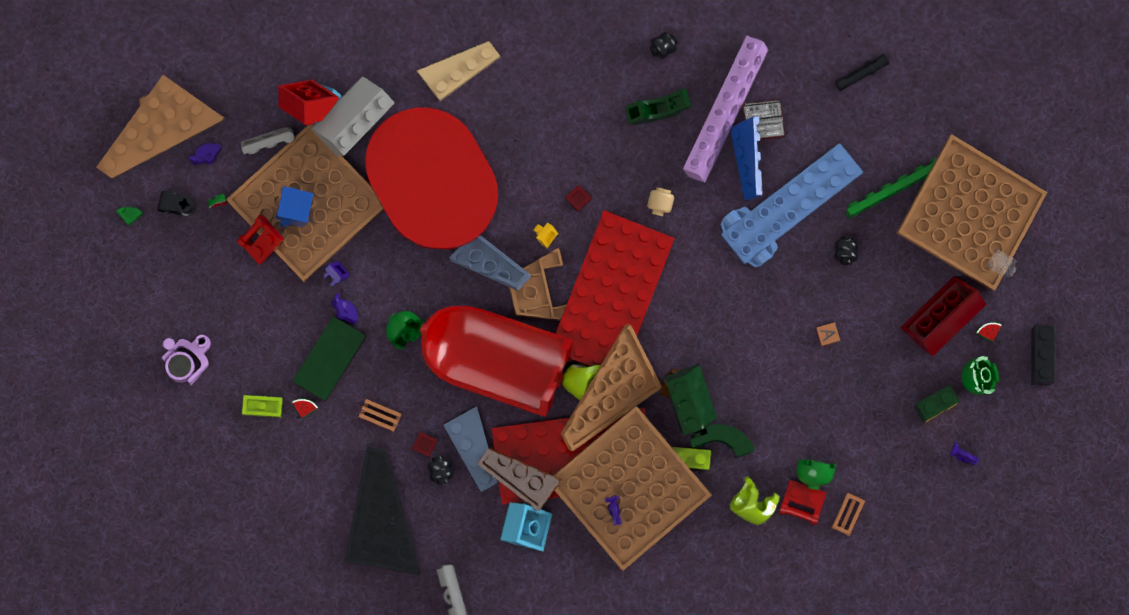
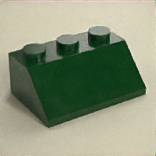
(690, 399)

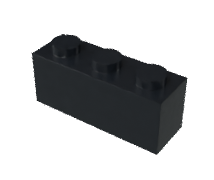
(1042, 355)

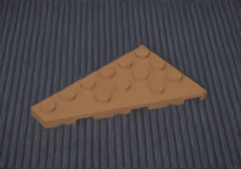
(161, 122)
(616, 388)

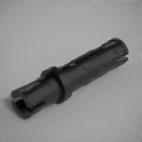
(868, 69)

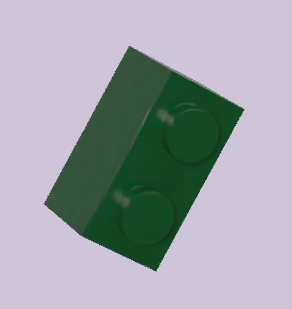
(936, 404)

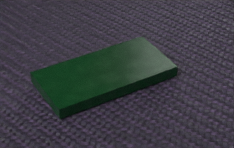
(329, 358)

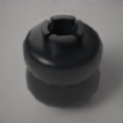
(663, 45)
(846, 250)
(440, 470)

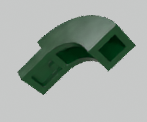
(657, 109)
(725, 434)

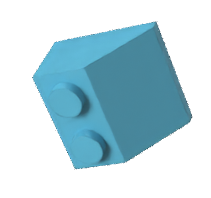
(526, 526)

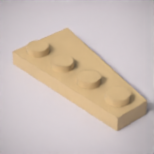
(455, 71)

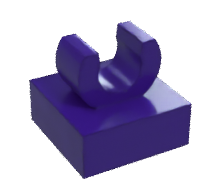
(337, 272)

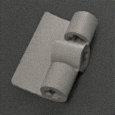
(448, 579)

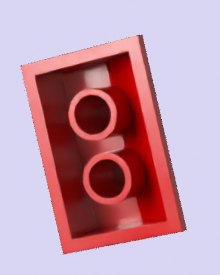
(306, 101)

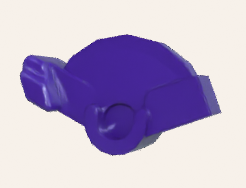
(205, 154)
(345, 310)
(962, 455)
(614, 509)

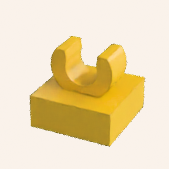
(545, 235)

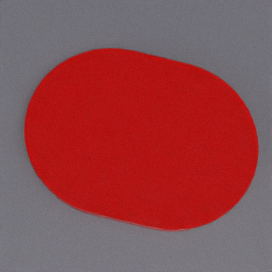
(431, 178)

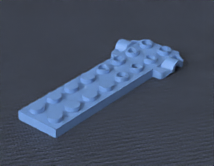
(755, 231)

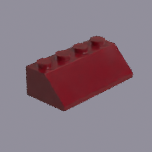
(944, 315)

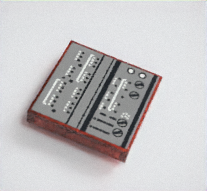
(770, 118)

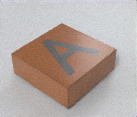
(828, 334)

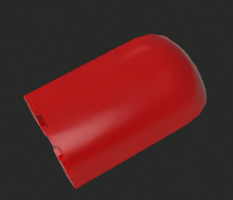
(495, 356)

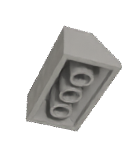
(352, 116)

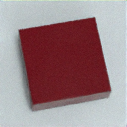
(578, 198)
(424, 444)

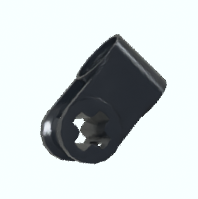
(173, 204)

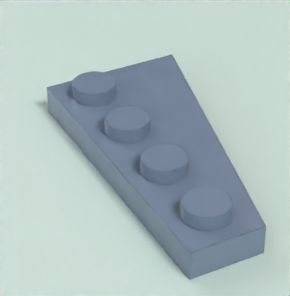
(490, 262)
(470, 441)

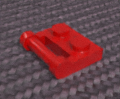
(266, 242)
(804, 496)

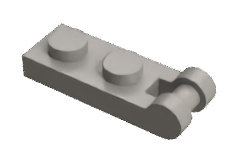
(267, 140)

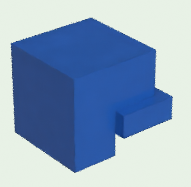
(294, 207)

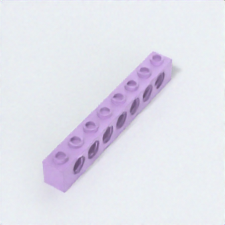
(725, 109)

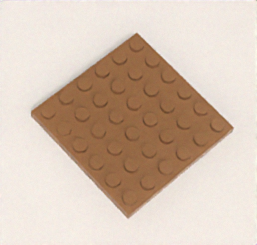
(339, 205)
(970, 211)
(645, 473)

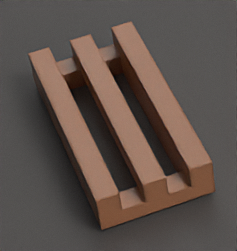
(395, 421)
(841, 529)

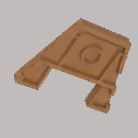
(534, 297)

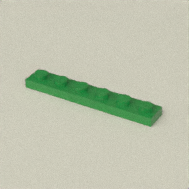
(889, 190)

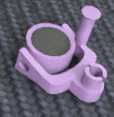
(180, 365)

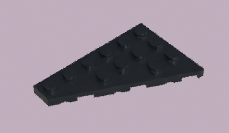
(378, 526)

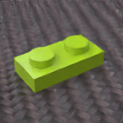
(262, 406)
(694, 457)

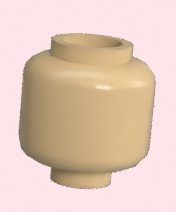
(660, 201)

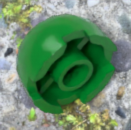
(403, 327)
(980, 376)
(815, 473)

